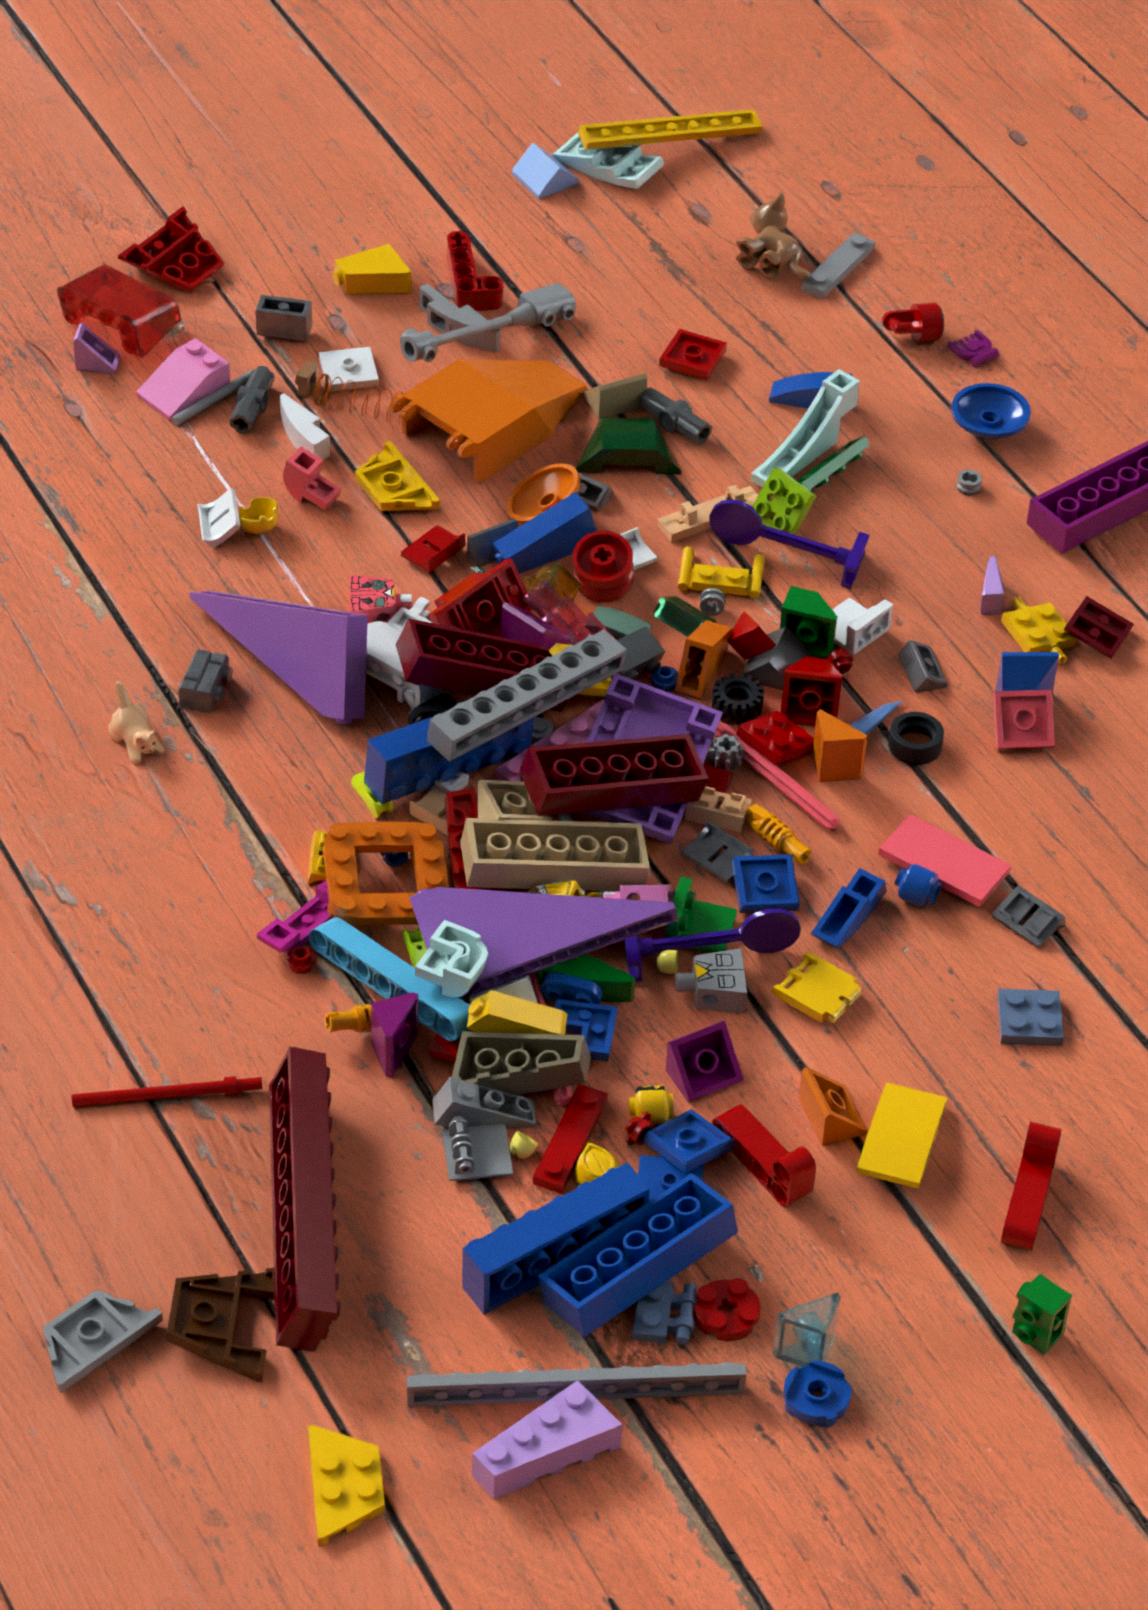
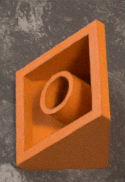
(838, 749)
(829, 1108)

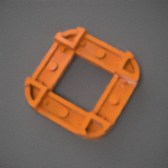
(379, 837)

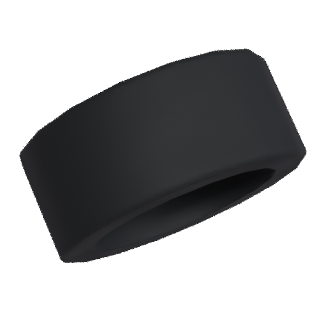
(916, 753)

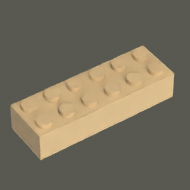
(542, 852)

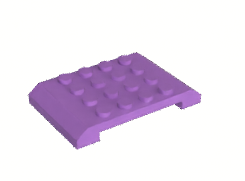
(642, 712)

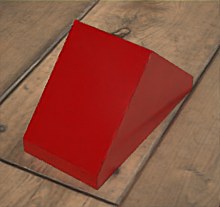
(749, 638)

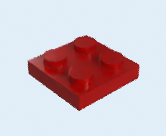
(693, 354)
(776, 737)

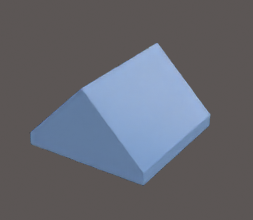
(542, 172)

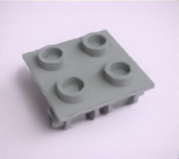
(476, 1150)

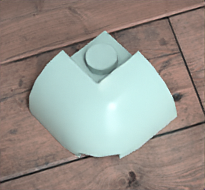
(453, 959)

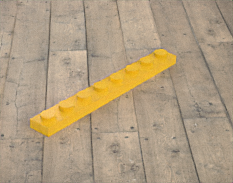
(669, 129)

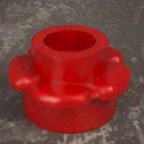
(841, 660)
(301, 960)

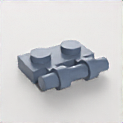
(653, 1314)

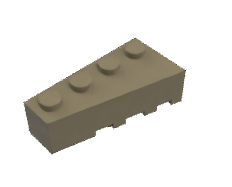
(522, 1061)

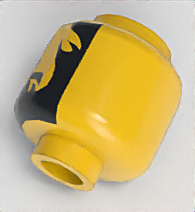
(654, 1100)

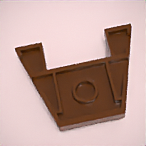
(205, 1318)

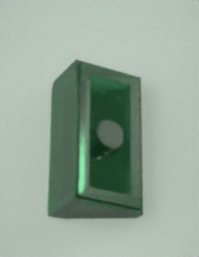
(680, 614)

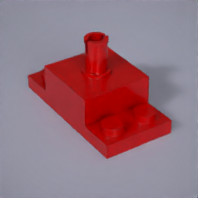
(479, 600)

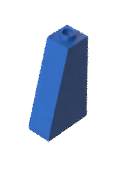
(547, 535)

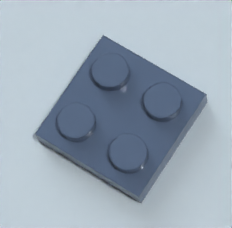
(1030, 1017)

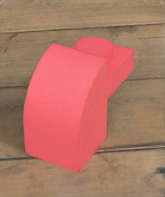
(305, 482)

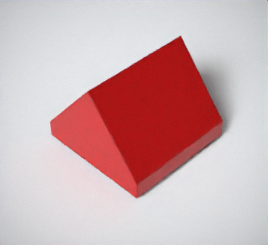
(718, 778)

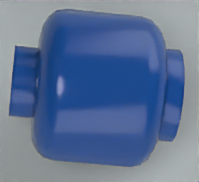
(918, 885)

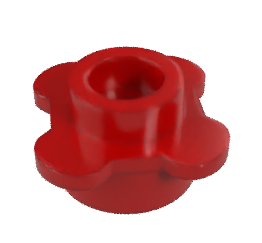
(637, 1127)

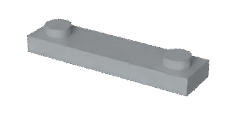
(838, 265)

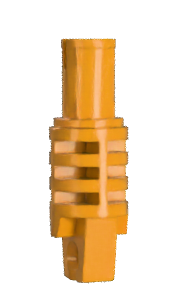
(777, 833)
(356, 1019)

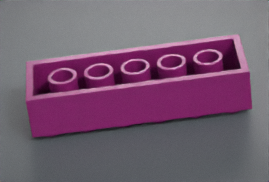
(1092, 501)

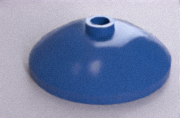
(990, 410)

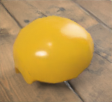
(259, 516)

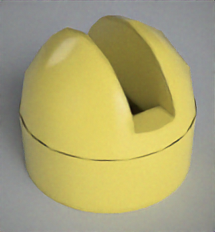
(668, 961)
(522, 1145)

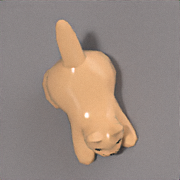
(132, 725)

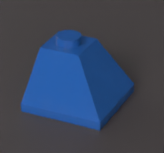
(1027, 671)

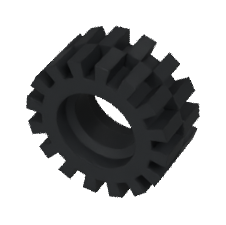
(742, 688)

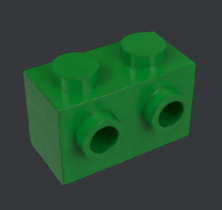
(1041, 1313)

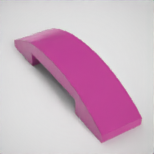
(296, 929)

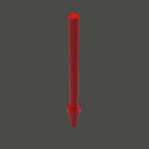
(229, 1086)

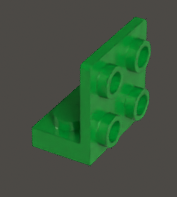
(698, 916)

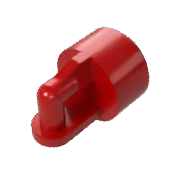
(922, 321)

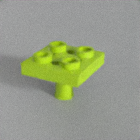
(789, 508)

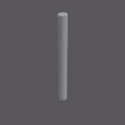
(210, 399)

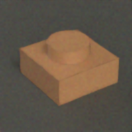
(307, 379)

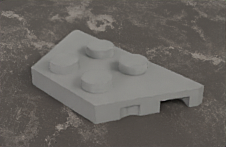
(93, 1334)

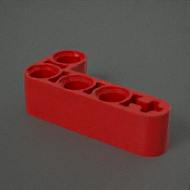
(479, 292)
(781, 1173)
(1031, 1186)

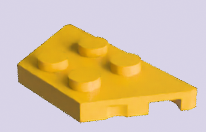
(394, 482)
(344, 1481)

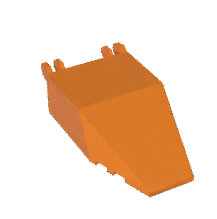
(491, 408)

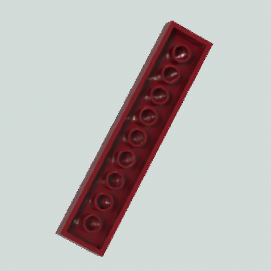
(303, 1200)

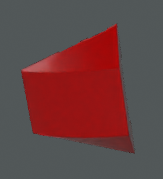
(175, 254)

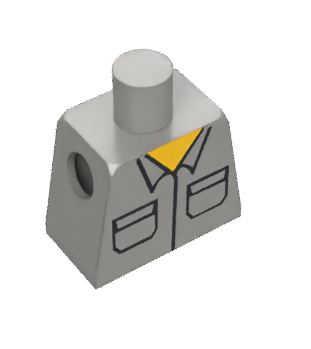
(716, 981)

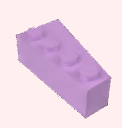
(553, 1436)

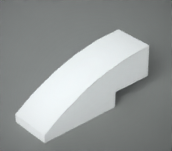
(303, 428)

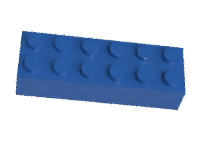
(407, 763)
(517, 1252)
(638, 1254)

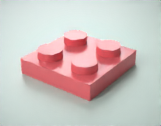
(1023, 719)

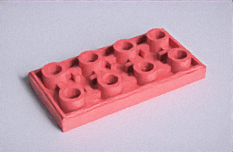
(958, 864)

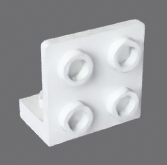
(859, 625)

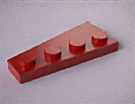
(458, 807)

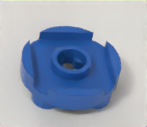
(811, 1409)

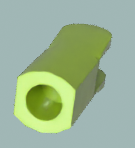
(414, 944)

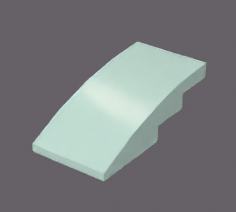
(615, 165)

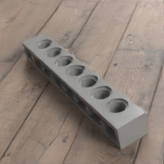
(526, 695)

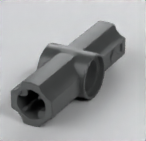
(252, 399)
(675, 415)

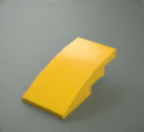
(901, 1135)

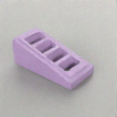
(993, 590)

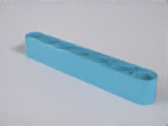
(389, 975)

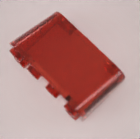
(122, 303)

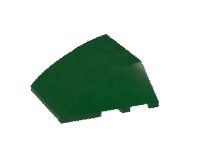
(627, 443)

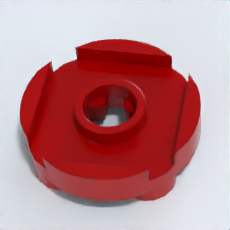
(729, 1293)

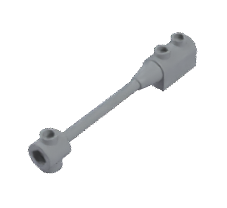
(533, 308)

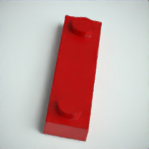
(570, 1138)

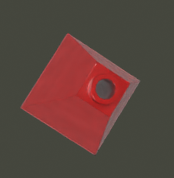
(809, 687)

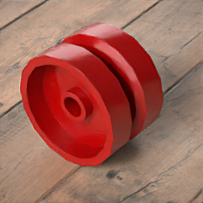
(603, 566)

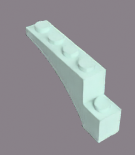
(816, 430)

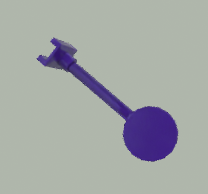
(742, 525)
(761, 932)

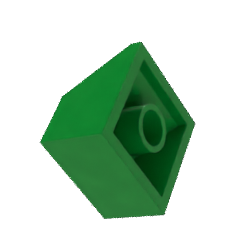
(810, 620)

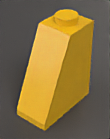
(373, 272)
(512, 1014)

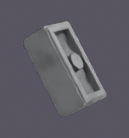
(594, 493)
(480, 544)
(921, 667)

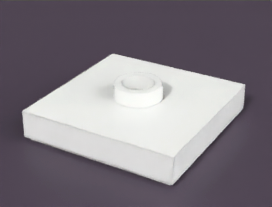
(349, 364)

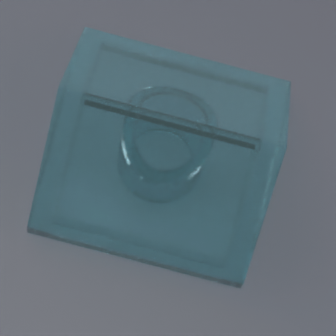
(807, 1331)

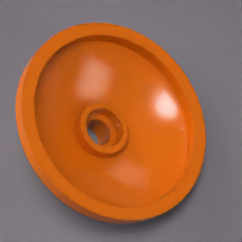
(542, 491)

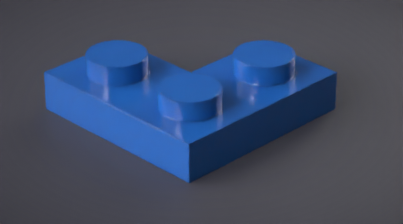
(594, 1022)

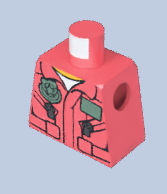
(376, 598)

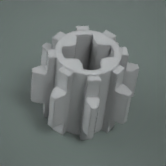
(726, 752)

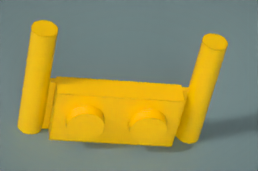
(727, 579)

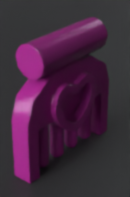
(976, 350)

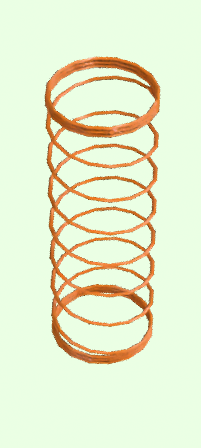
(326, 390)

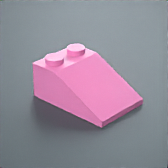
(185, 379)

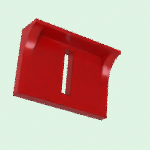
(439, 539)

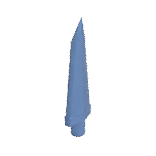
(874, 718)

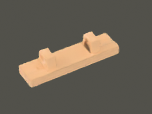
(695, 518)

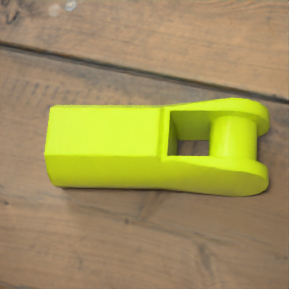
(368, 797)

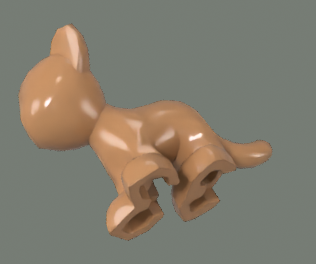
(771, 247)

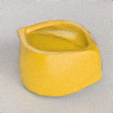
(593, 1163)

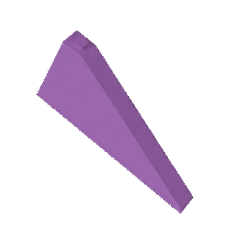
(307, 646)
(533, 928)

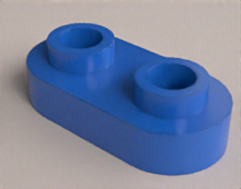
(572, 988)

